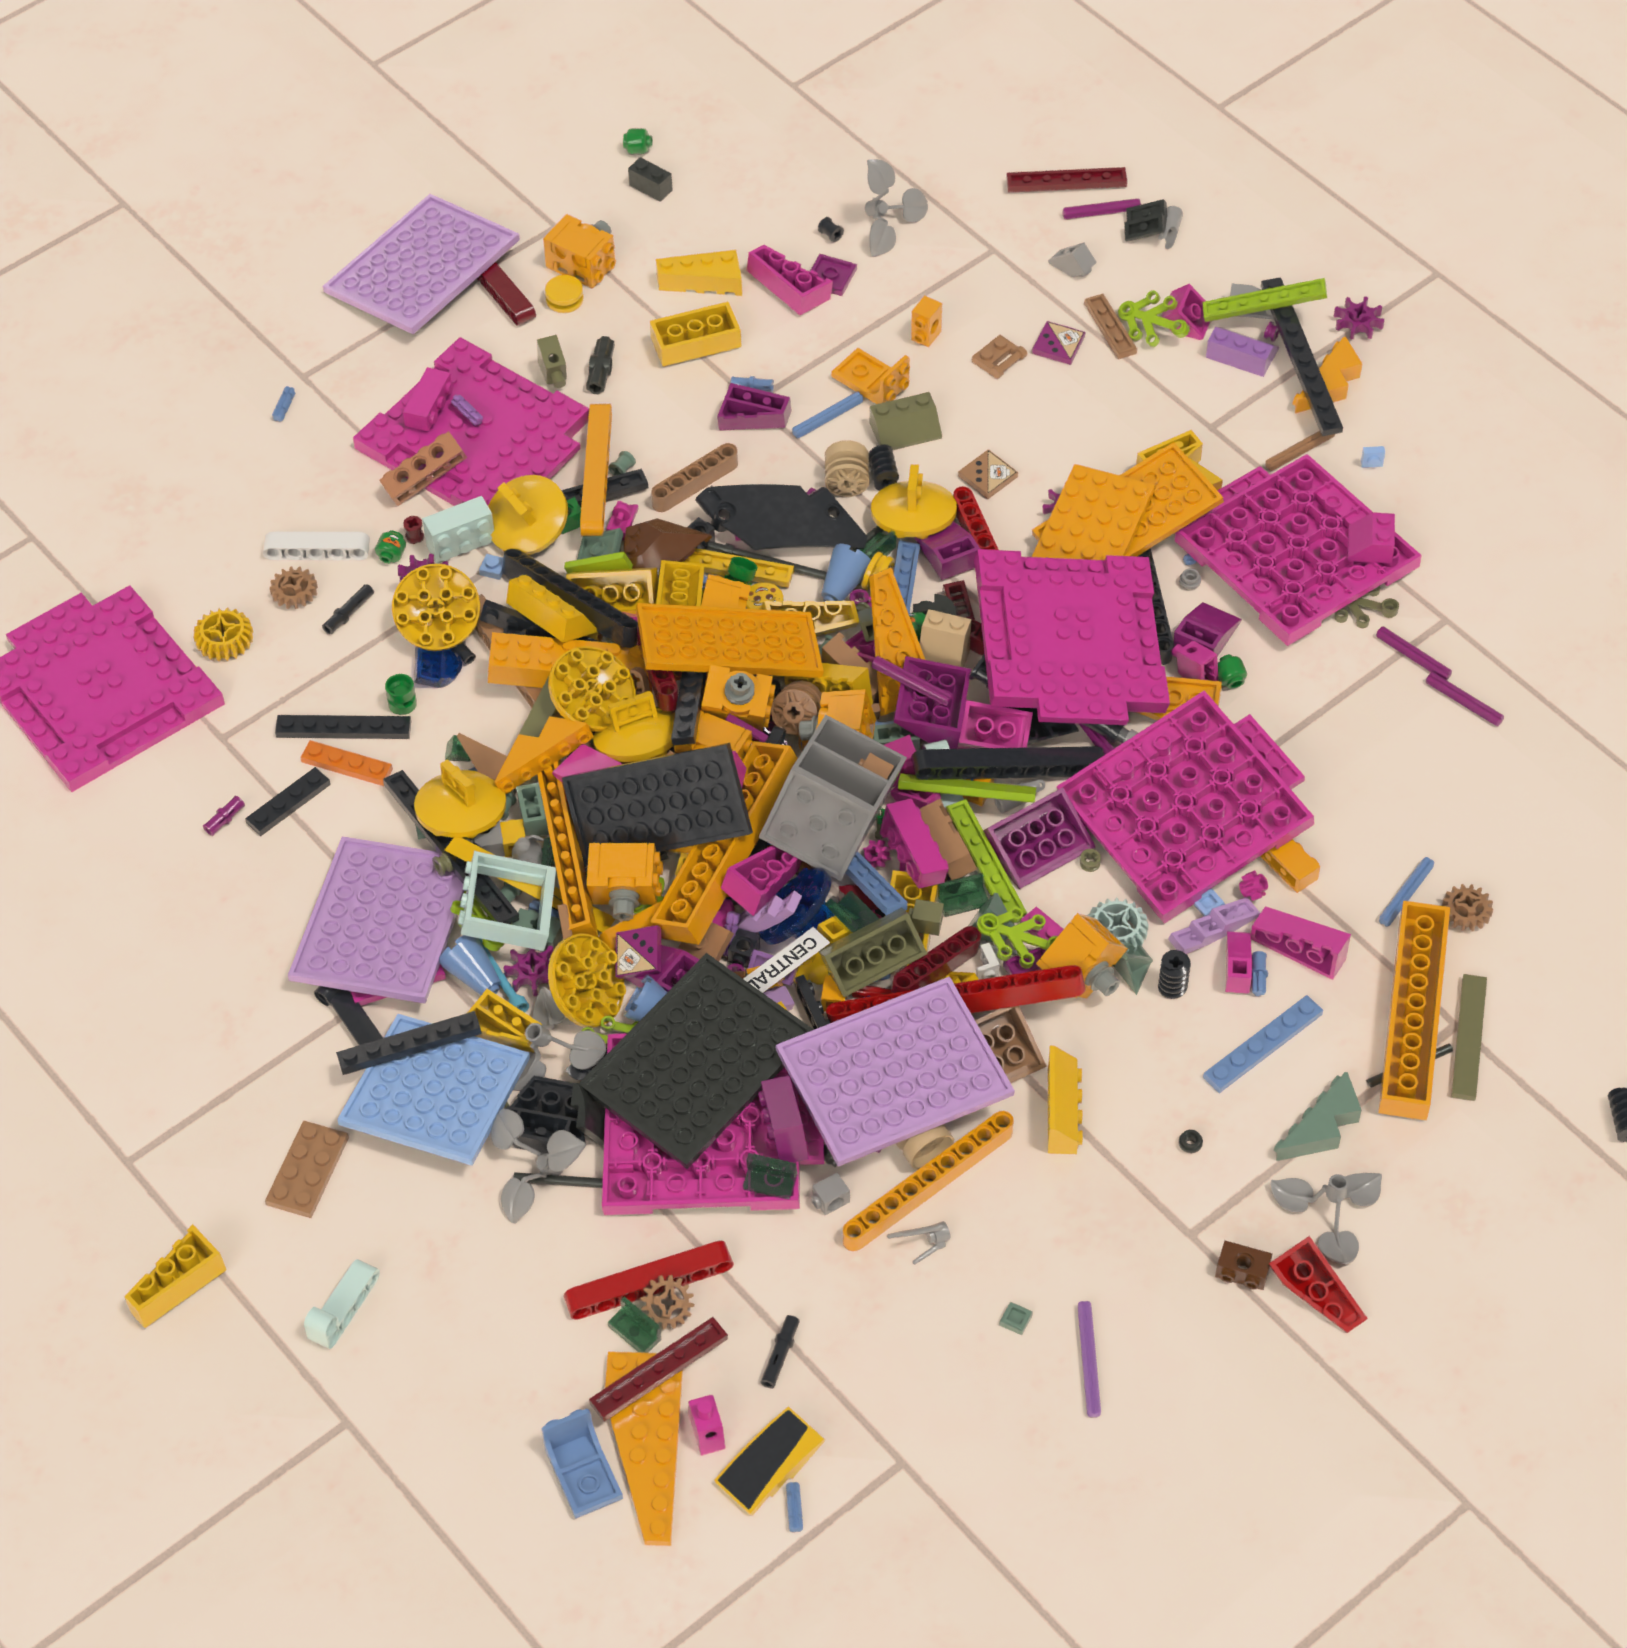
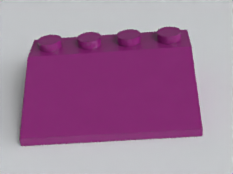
(924, 715)
(1039, 838)

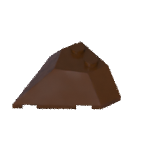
(660, 540)

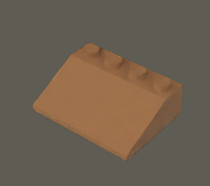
(1011, 1042)

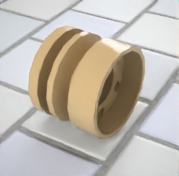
(846, 468)
(926, 1146)

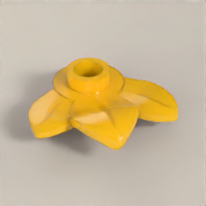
(813, 969)

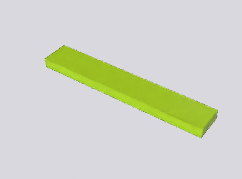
(1265, 299)
(969, 788)
(983, 855)

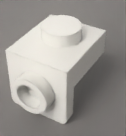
(990, 963)

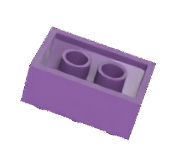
(1240, 351)

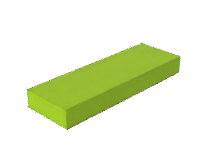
(604, 562)

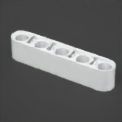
(316, 546)

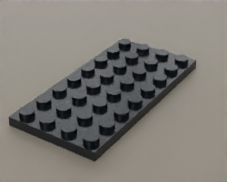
(660, 801)

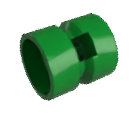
(741, 570)
(400, 694)

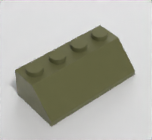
(873, 952)

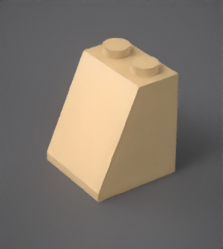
(945, 638)

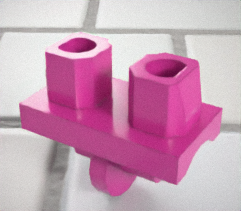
(622, 517)

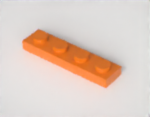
(346, 762)

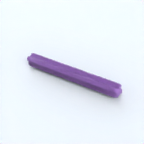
(1089, 1359)

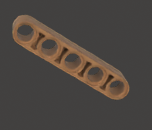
(694, 477)

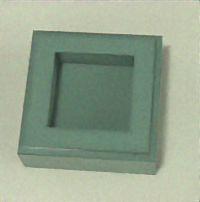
(1016, 1318)

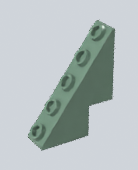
(1320, 1124)

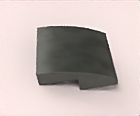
(1145, 220)
(590, 1114)

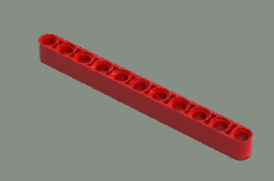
(990, 992)

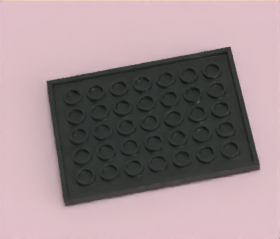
(694, 1060)

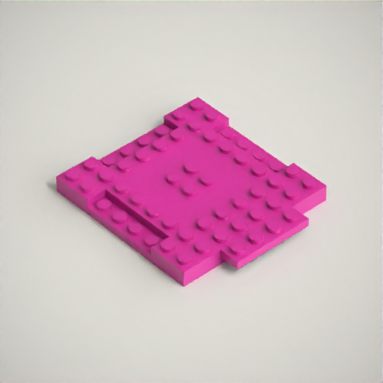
(520, 432)
(1287, 546)
(1070, 636)
(100, 684)
(1190, 802)
(646, 1178)

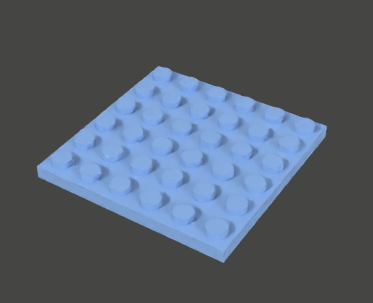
(436, 1097)

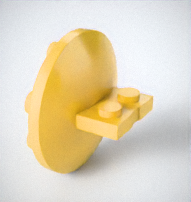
(913, 507)
(528, 514)
(436, 607)
(586, 683)
(636, 731)
(459, 803)
(585, 980)

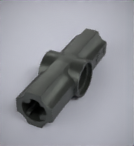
(600, 365)

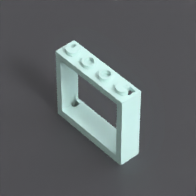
(516, 871)

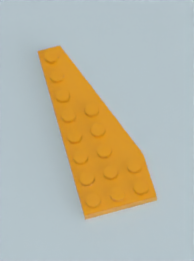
(649, 1447)

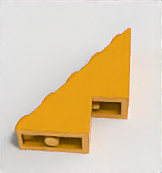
(1336, 370)
(534, 754)

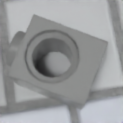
(830, 1194)

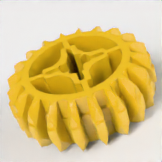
(236, 629)

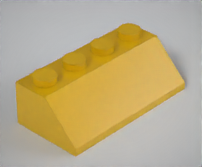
(680, 583)
(620, 587)
(547, 609)
(1063, 1102)

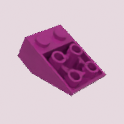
(950, 551)
(1207, 627)
(674, 966)

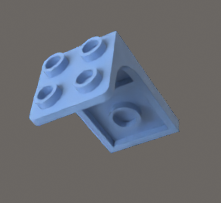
(580, 1463)

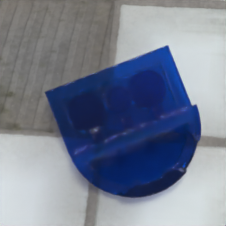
(436, 667)

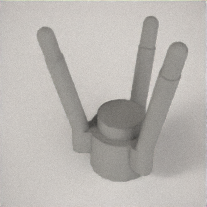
(935, 1233)

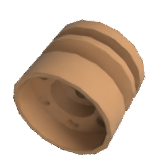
(804, 697)

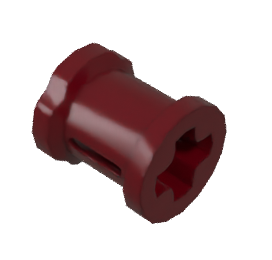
(413, 526)

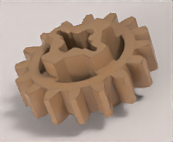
(293, 587)
(1467, 907)
(668, 1289)

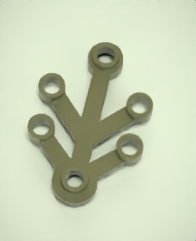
(1383, 607)

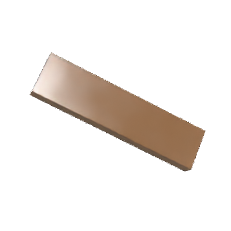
(1110, 326)

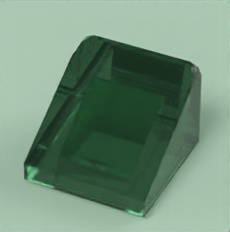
(455, 750)

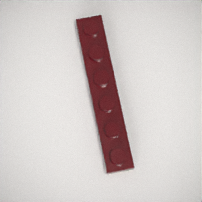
(1066, 179)
(658, 1369)

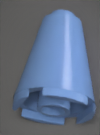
(844, 572)
(471, 965)
(644, 999)

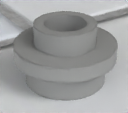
(1190, 578)

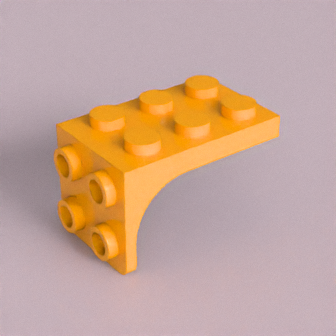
(872, 377)

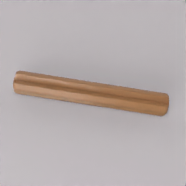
(1296, 450)

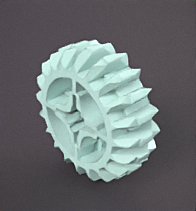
(1115, 918)

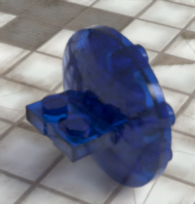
(810, 911)

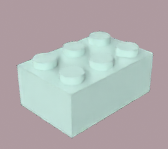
(458, 529)

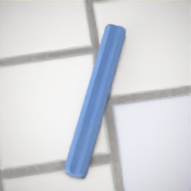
(827, 414)
(1406, 891)

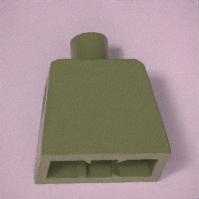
(552, 367)

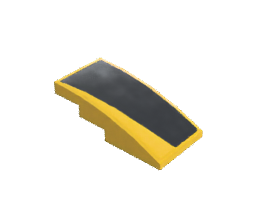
(769, 1460)

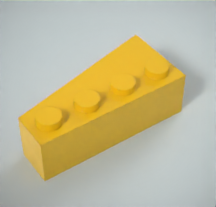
(826, 616)

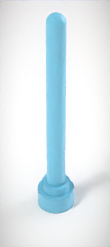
(514, 999)

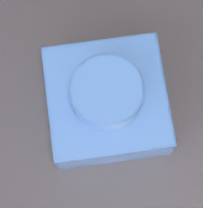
(1373, 456)
(492, 567)
(1208, 902)

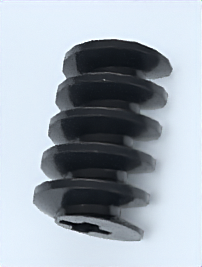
(883, 466)
(1174, 974)
(1618, 1104)

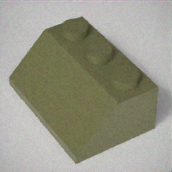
(905, 421)

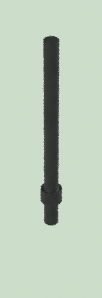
(730, 549)

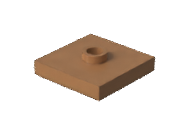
(714, 943)

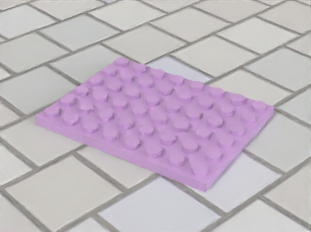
(421, 263)
(378, 922)
(894, 1071)

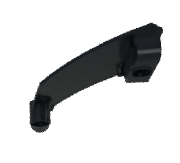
(780, 516)

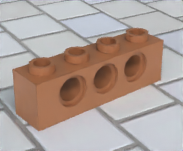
(420, 479)

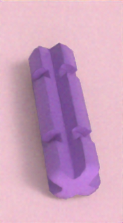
(467, 410)
(732, 920)

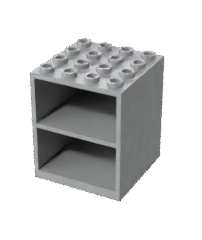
(830, 798)

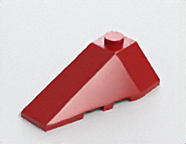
(1312, 1279)

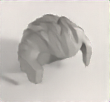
(528, 849)

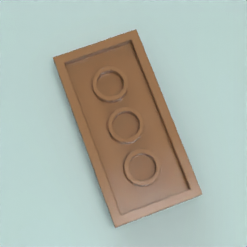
(307, 1169)

